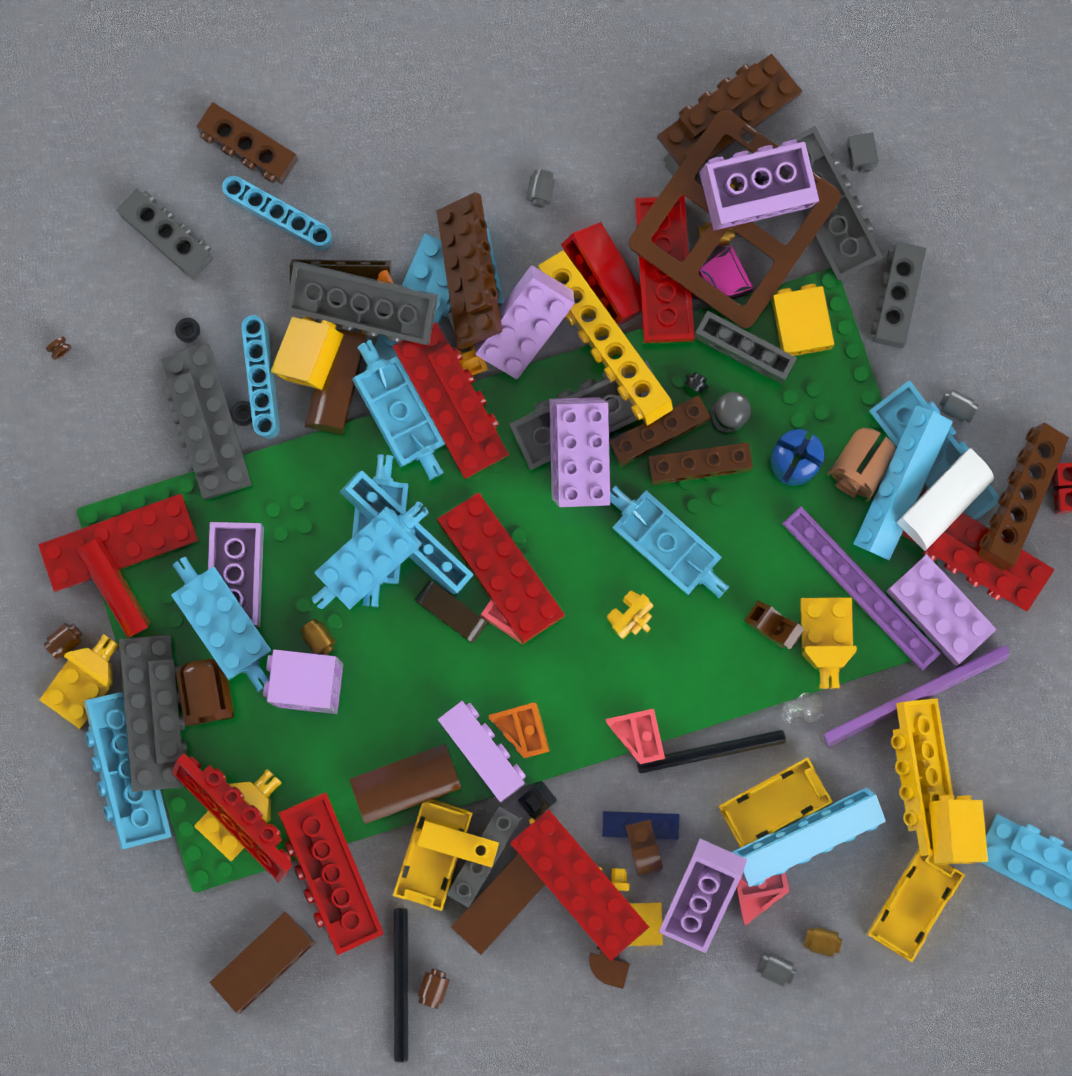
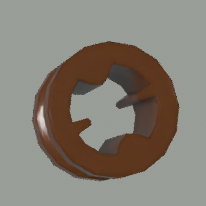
(58, 348)

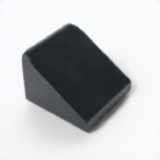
(537, 800)

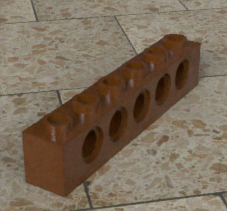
(1051, 445)

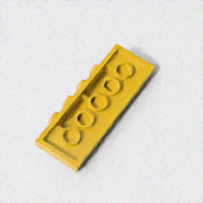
(921, 765)

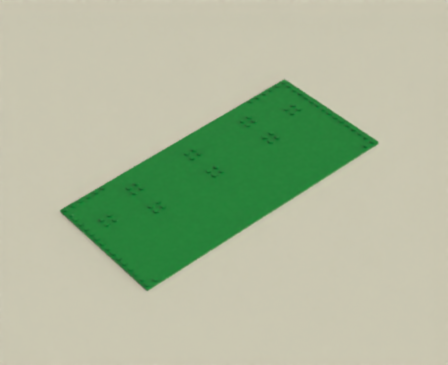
(412, 668)

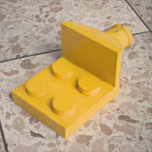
(827, 636)
(82, 678)
(255, 794)

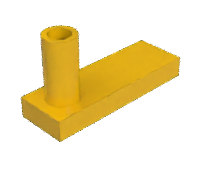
(458, 844)

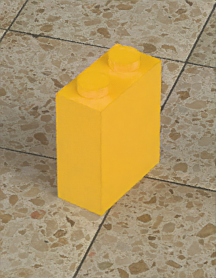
(802, 320)
(307, 352)
(958, 830)

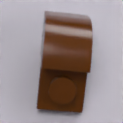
(773, 625)
(644, 847)
(607, 971)

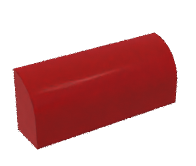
(604, 271)
(113, 586)

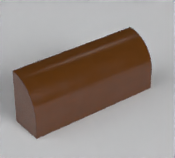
(332, 404)
(405, 783)
(498, 904)
(262, 962)

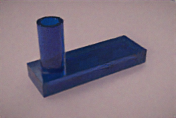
(663, 824)

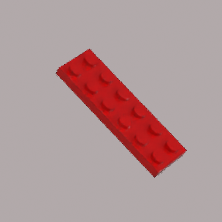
(664, 302)
(127, 537)
(500, 568)
(579, 885)

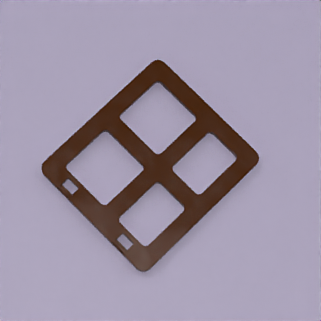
(687, 272)

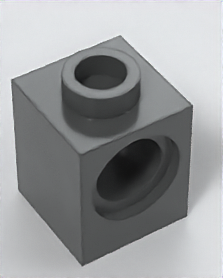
(862, 152)

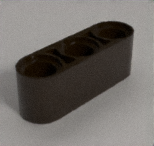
(451, 611)

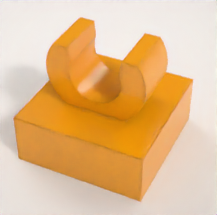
(472, 362)

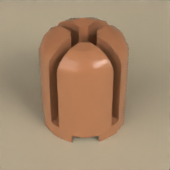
(850, 459)

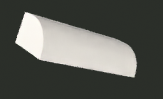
(946, 499)

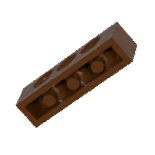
(218, 118)
(660, 432)
(700, 463)

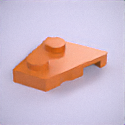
(523, 729)

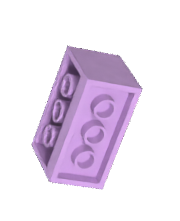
(755, 201)
(579, 452)
(304, 681)

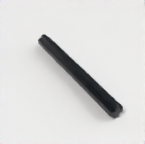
(714, 751)
(400, 985)

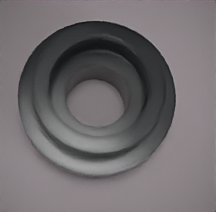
(182, 324)
(696, 382)
(241, 405)

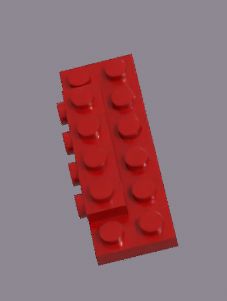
(452, 402)
(960, 551)
(234, 814)
(329, 874)

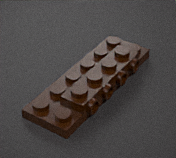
(751, 96)
(469, 271)

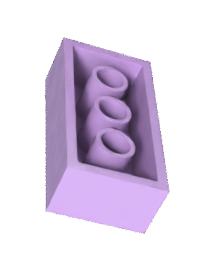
(527, 322)
(238, 558)
(941, 610)
(481, 751)
(703, 895)

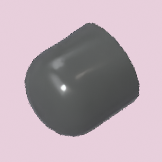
(732, 411)

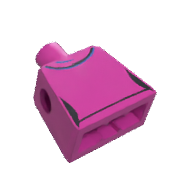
(726, 274)

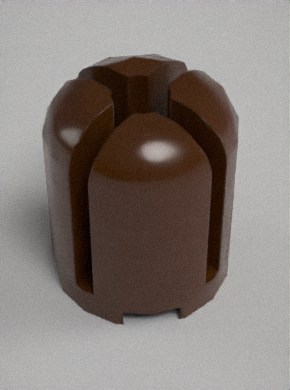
(204, 692)

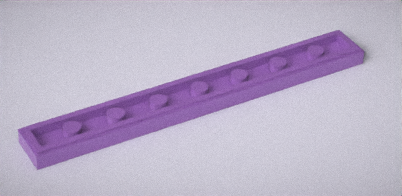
(861, 588)
(921, 693)

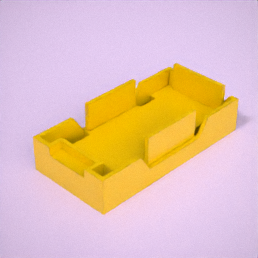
(775, 803)
(426, 865)
(914, 905)

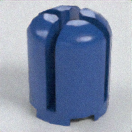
(787, 447)

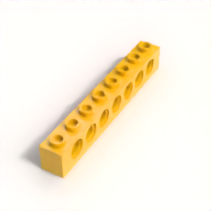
(648, 408)

